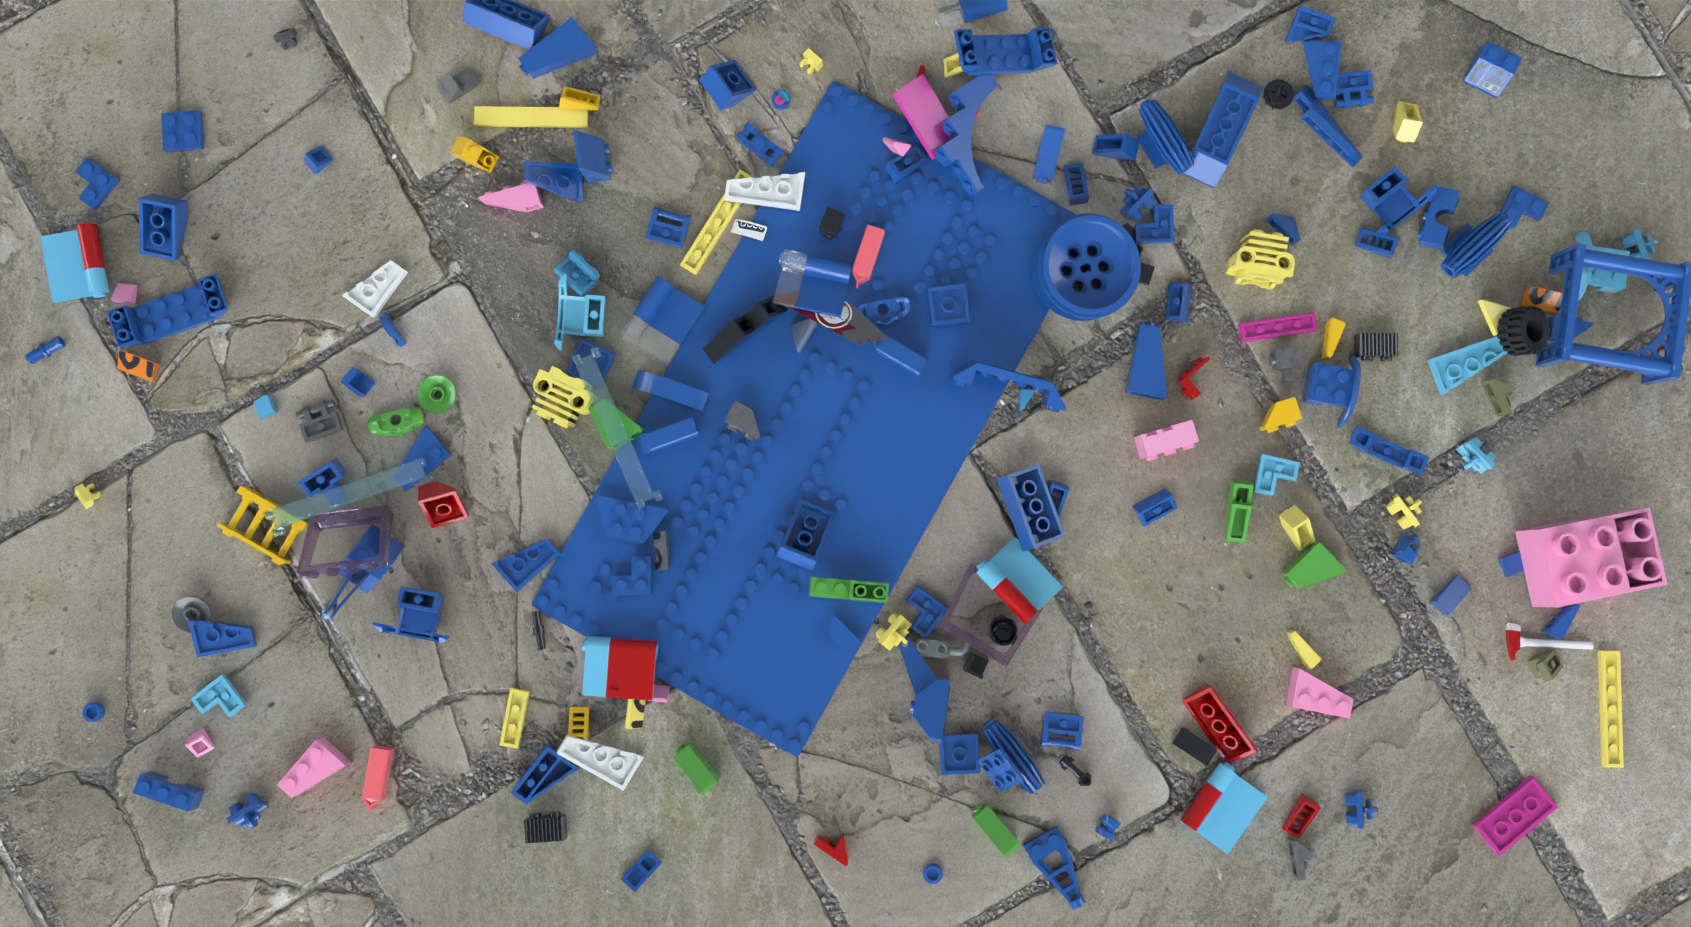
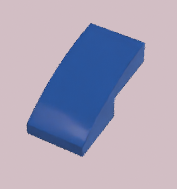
(641, 870)

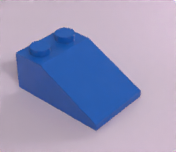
(592, 157)
(162, 225)
(806, 534)

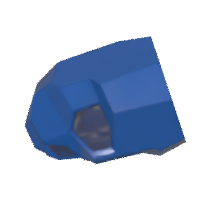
(1407, 548)

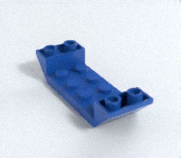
(1005, 52)
(1223, 128)
(169, 313)
(1050, 397)

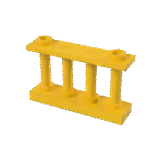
(265, 504)

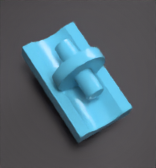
(1474, 457)

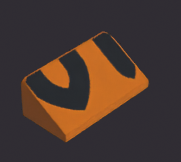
(1542, 298)
(137, 365)

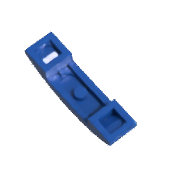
(671, 390)
(1388, 452)

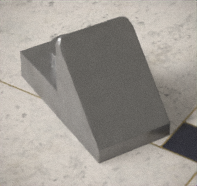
(456, 86)
(1297, 855)

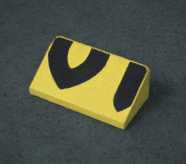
(635, 714)

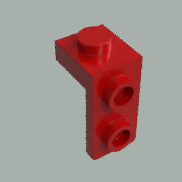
(1188, 389)

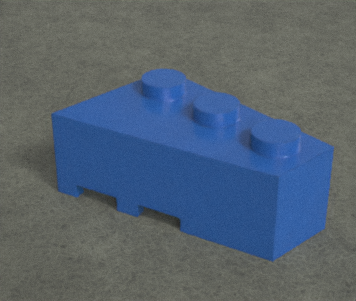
(542, 774)

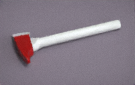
(1514, 641)

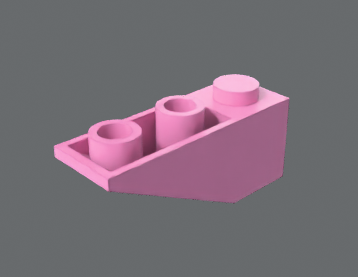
(519, 198)

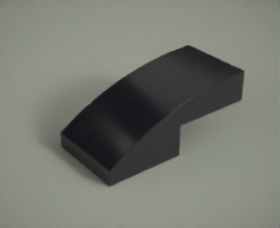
(1194, 746)

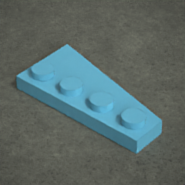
(1457, 366)

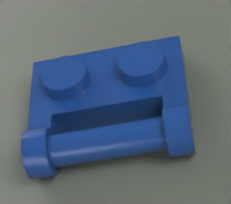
(668, 233)
(1062, 724)

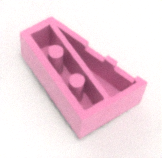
(1166, 440)
(1314, 695)
(312, 767)

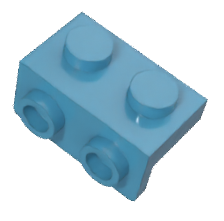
(580, 274)

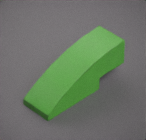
(1238, 510)

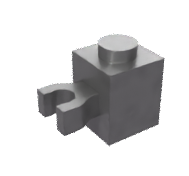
(1285, 360)

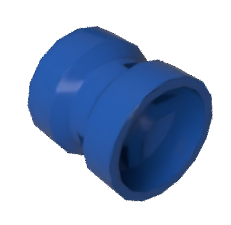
(1107, 826)

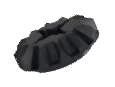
(1286, 92)

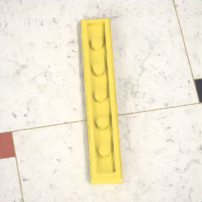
(530, 117)
(711, 232)
(1610, 708)

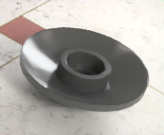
(183, 611)

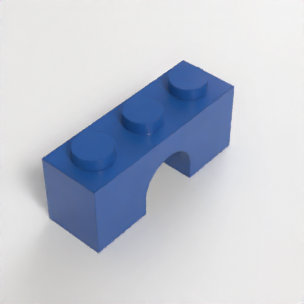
(1433, 234)
(176, 795)

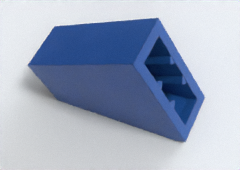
(1048, 154)

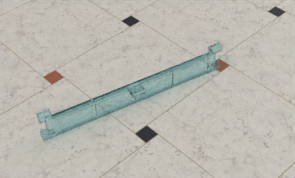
(614, 429)
(347, 494)

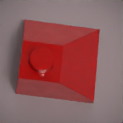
(441, 504)

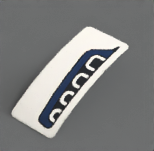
(749, 229)

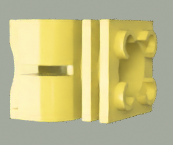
(1261, 260)
(561, 396)

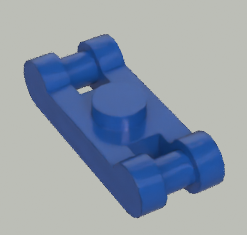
(759, 145)

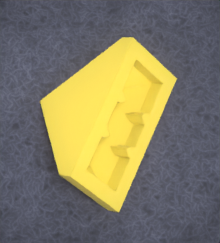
(952, 66)
(1492, 313)

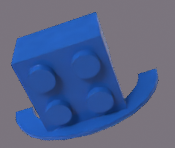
(1392, 201)
(1333, 386)
(417, 615)

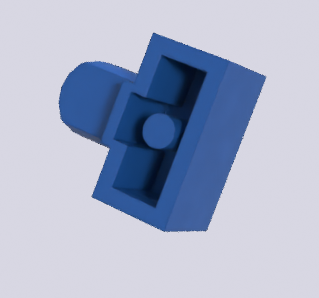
(323, 478)

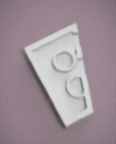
(377, 289)

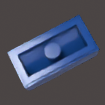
(1178, 302)
(1155, 507)

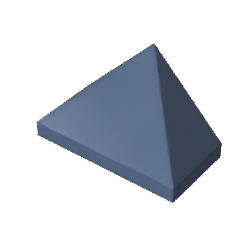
(802, 332)

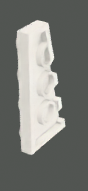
(773, 191)
(603, 761)

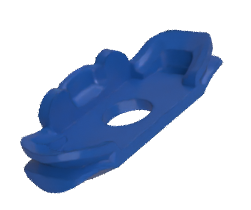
(897, 308)

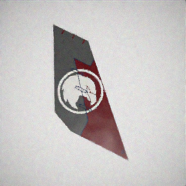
(851, 325)

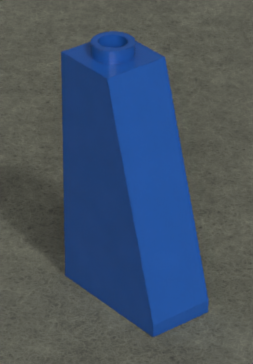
(557, 50)
(1146, 368)

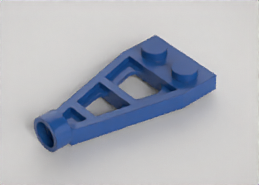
(1046, 844)

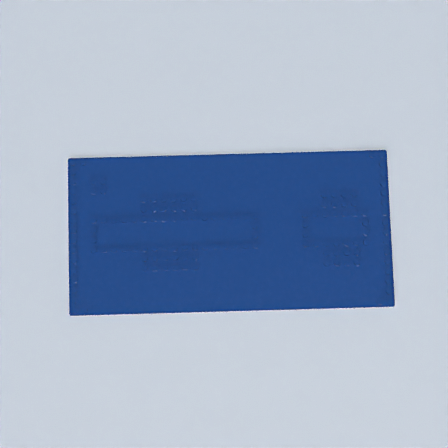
(831, 425)

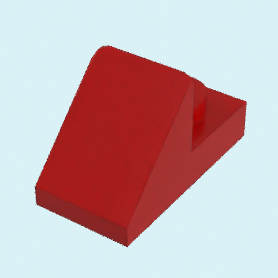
(836, 851)

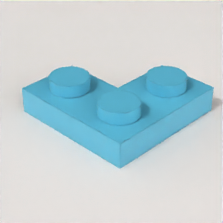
(1272, 468)
(221, 693)

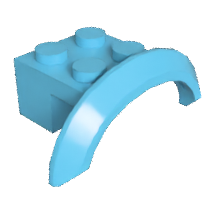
(1601, 279)
(578, 315)

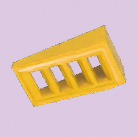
(578, 99)
(1331, 338)
(585, 726)

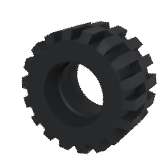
(1523, 330)

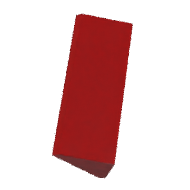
(1219, 724)

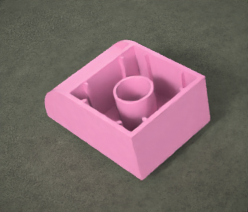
(1591, 558)

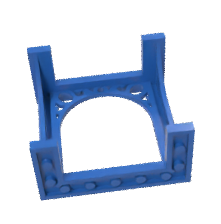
(1663, 277)

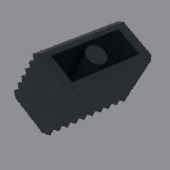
(1376, 346)
(545, 828)

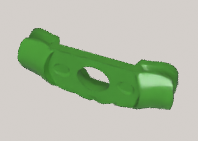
(410, 419)

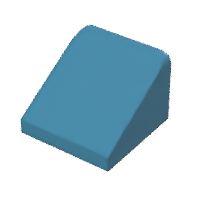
(1023, 398)
(265, 406)

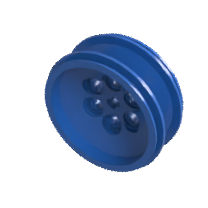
(1111, 247)

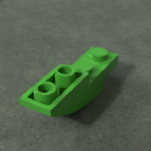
(848, 589)

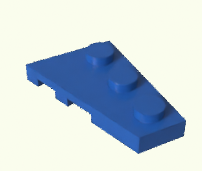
(1323, 65)
(558, 178)
(426, 447)
(527, 564)
(220, 637)

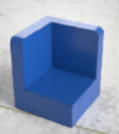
(358, 382)

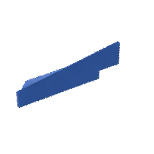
(1325, 126)

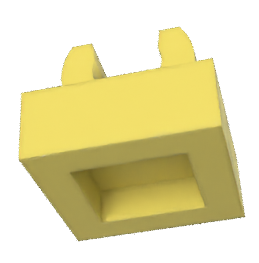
(813, 60)
(85, 496)

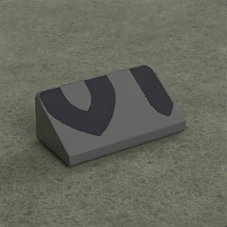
(661, 550)

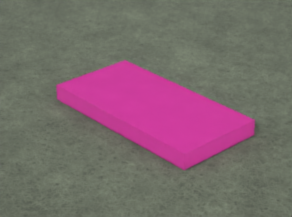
(923, 113)
(1514, 815)

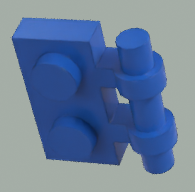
(1354, 83)

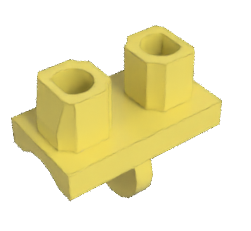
(1409, 518)
(895, 632)

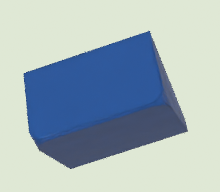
(317, 159)

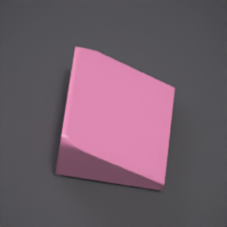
(897, 146)
(125, 293)
(661, 693)
(199, 743)

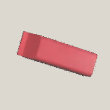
(867, 254)
(377, 775)

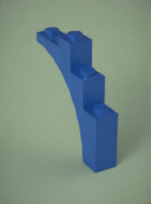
(959, 127)

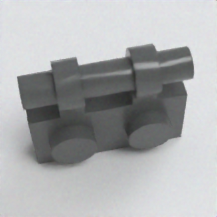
(322, 426)

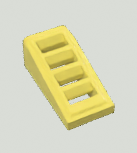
(1305, 652)

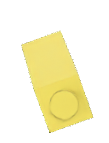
(1407, 122)
(1297, 527)

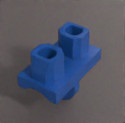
(1134, 199)
(249, 814)
(1357, 818)

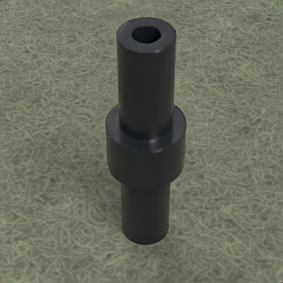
(538, 630)

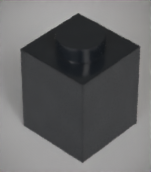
(831, 223)

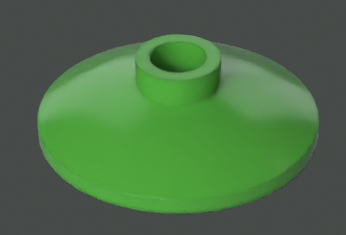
(428, 390)

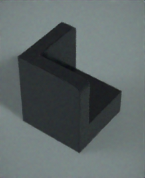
(975, 665)

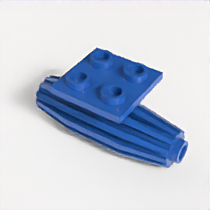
(1162, 139)
(1472, 246)
(1009, 761)

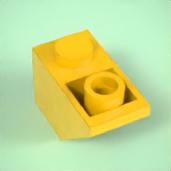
(474, 154)
(1281, 413)

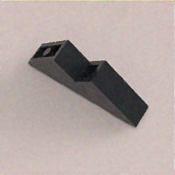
(743, 328)

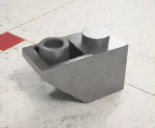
(743, 419)

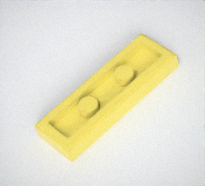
(514, 717)

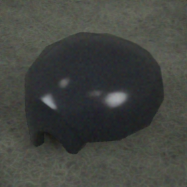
(1002, 631)

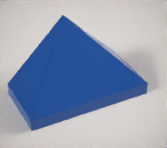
(1286, 226)

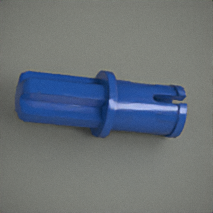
(45, 350)

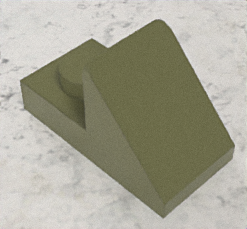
(1495, 391)
(1546, 665)

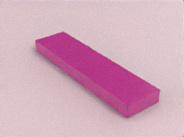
(1277, 327)

